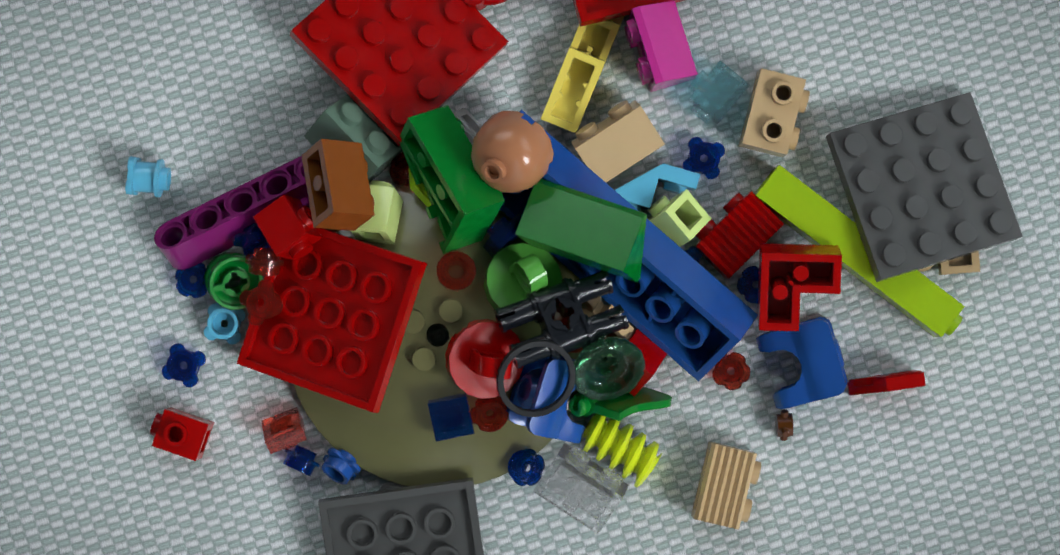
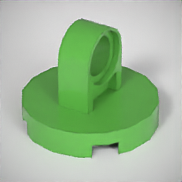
(519, 272)

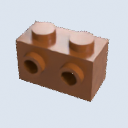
(338, 185)

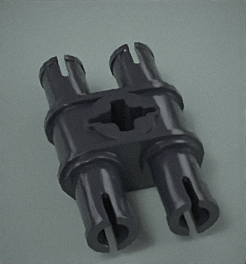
(567, 300)

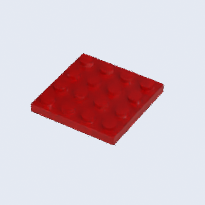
(398, 53)
(337, 320)

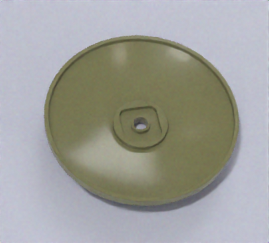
(401, 438)

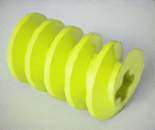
(621, 447)

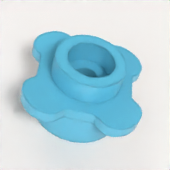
(214, 328)

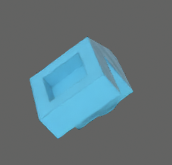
(642, 189)

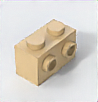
(773, 113)
(617, 140)

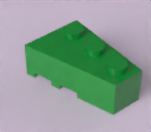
(442, 161)

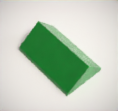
(584, 229)

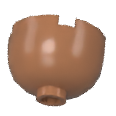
(511, 152)

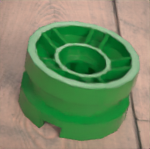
(219, 273)

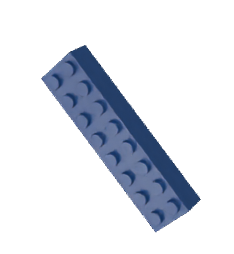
(675, 298)

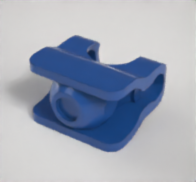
(820, 362)
(538, 387)

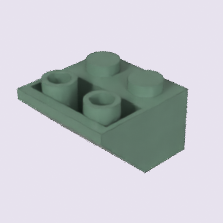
(350, 123)

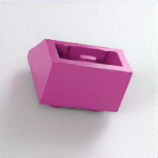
(661, 45)

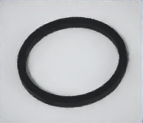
(556, 404)

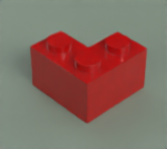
(793, 270)

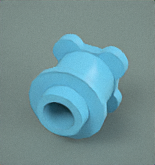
(147, 177)

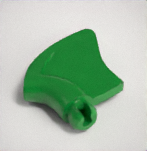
(620, 407)

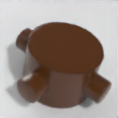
(784, 425)

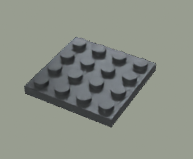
(923, 186)
(404, 521)

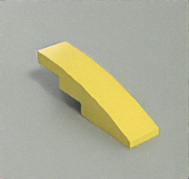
(580, 74)

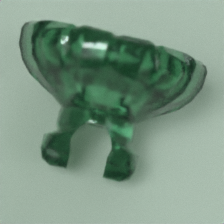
(608, 368)

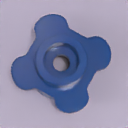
(340, 466)

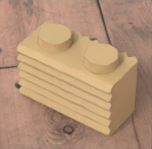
(725, 485)

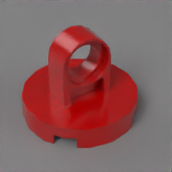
(476, 355)

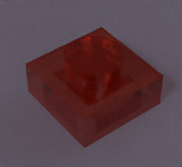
(284, 430)

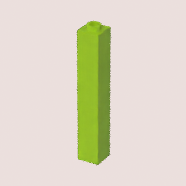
(826, 225)

